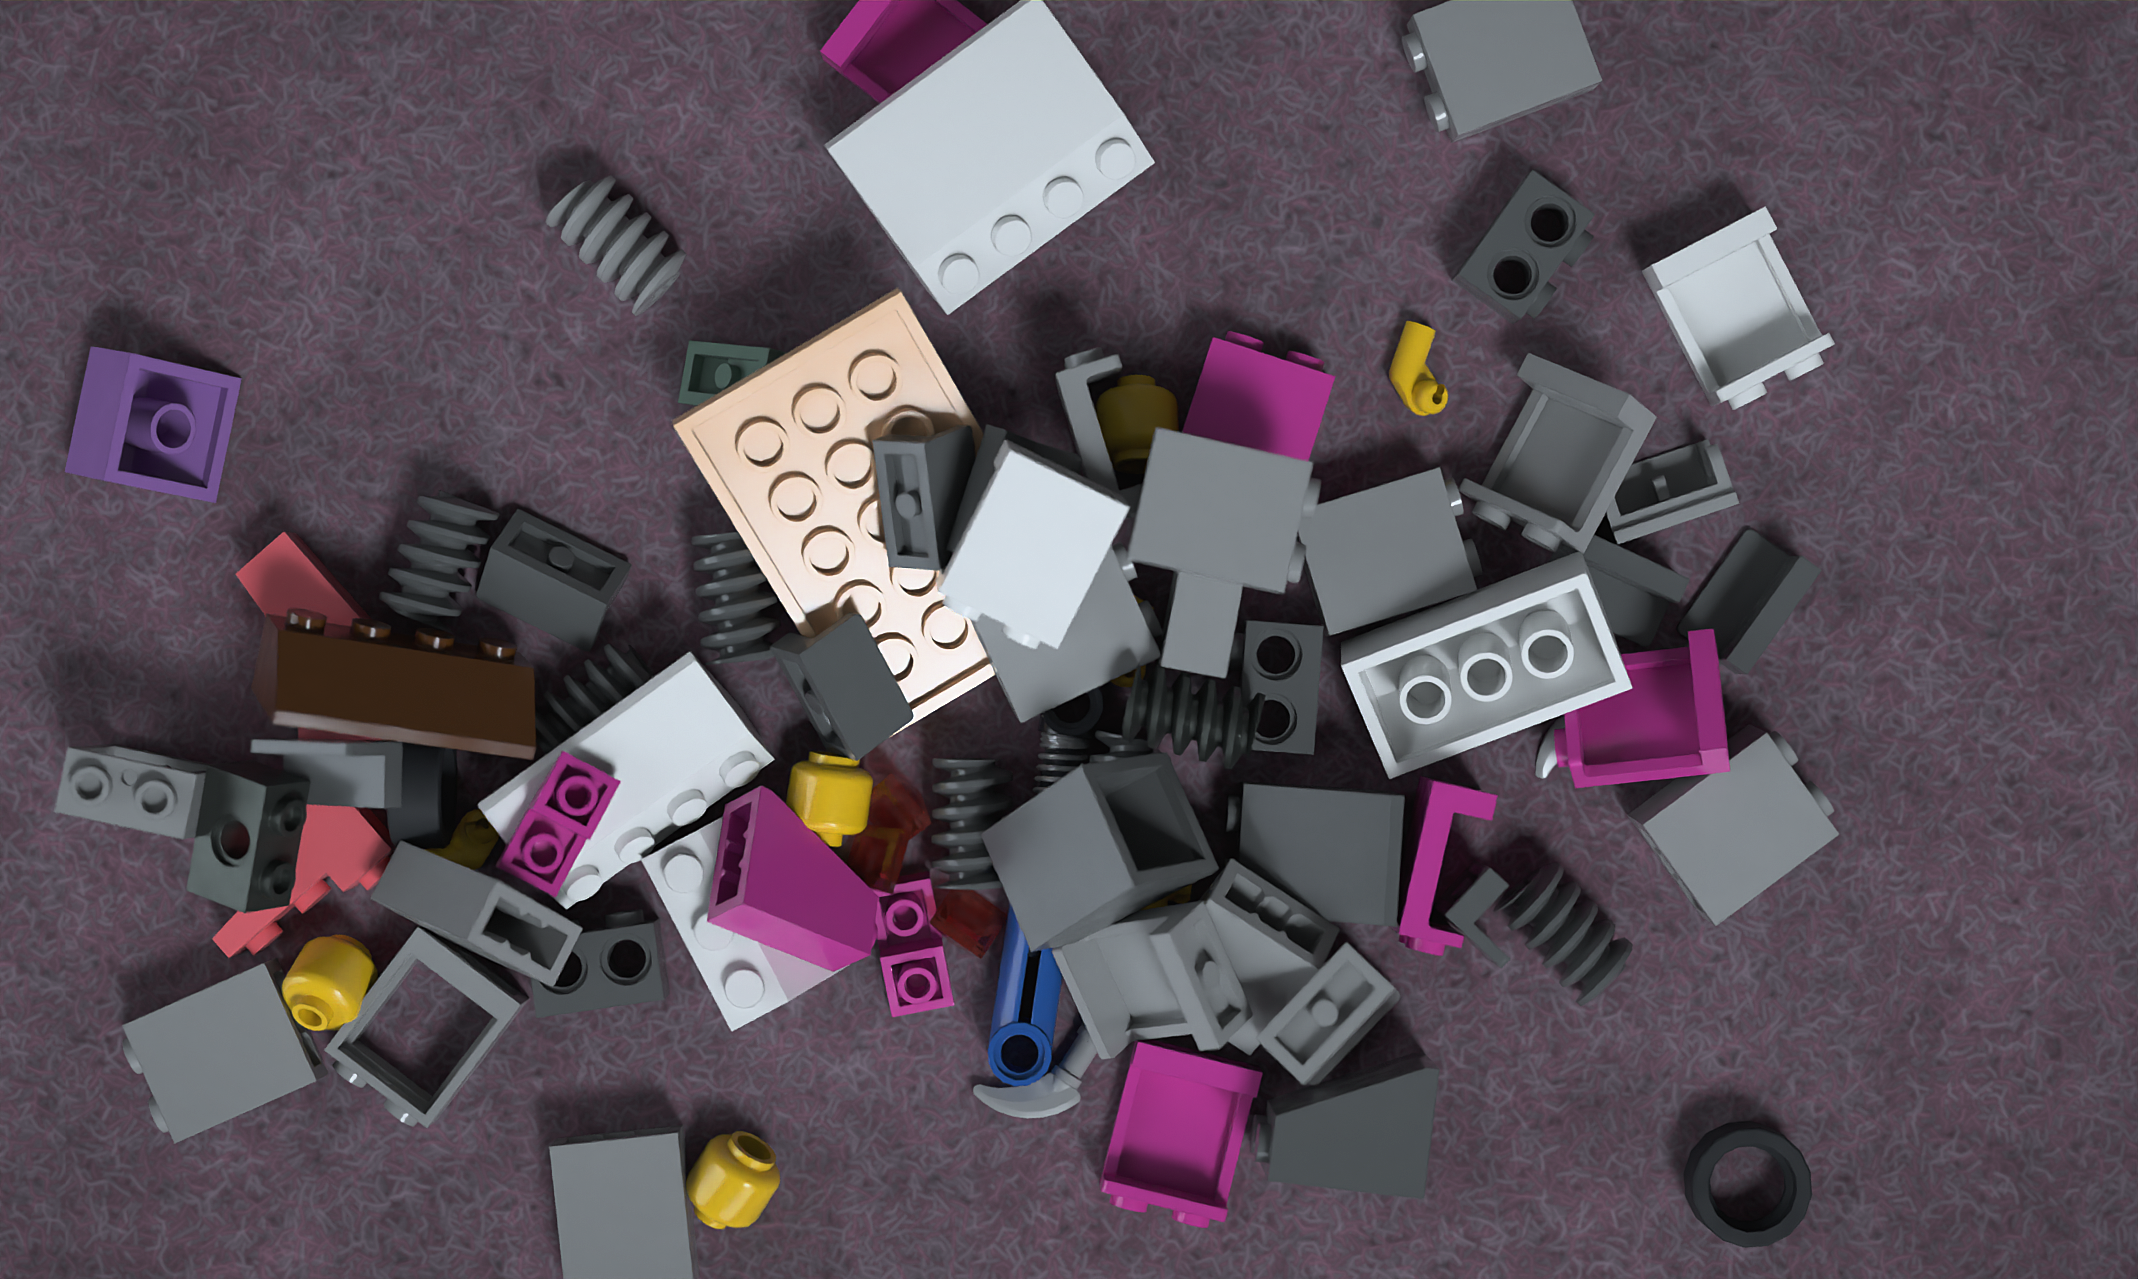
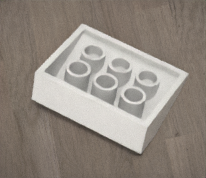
(990, 153)

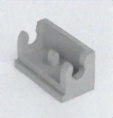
(1669, 492)

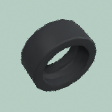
(427, 797)
(1786, 1214)

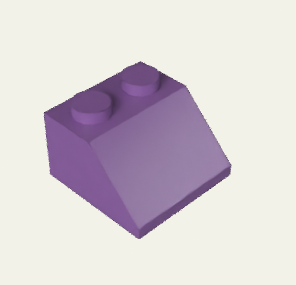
(153, 424)

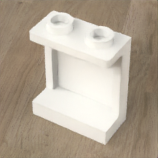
(1737, 311)
(1031, 547)

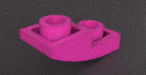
(558, 823)
(912, 948)

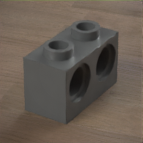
(1513, 240)
(1293, 687)
(601, 980)

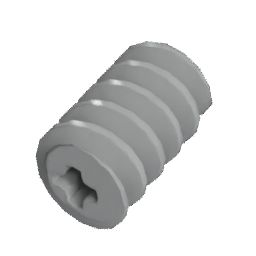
(618, 242)

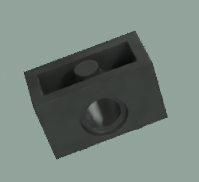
(248, 835)

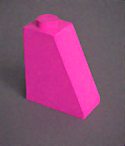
(788, 886)

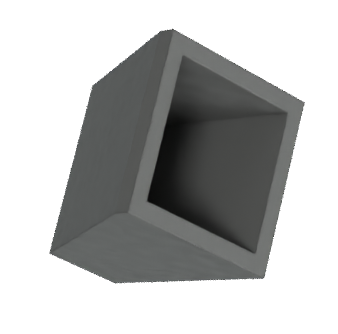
(1323, 846)
(1098, 848)
(1353, 1130)

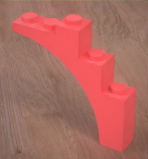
(335, 840)

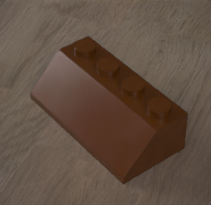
(396, 684)

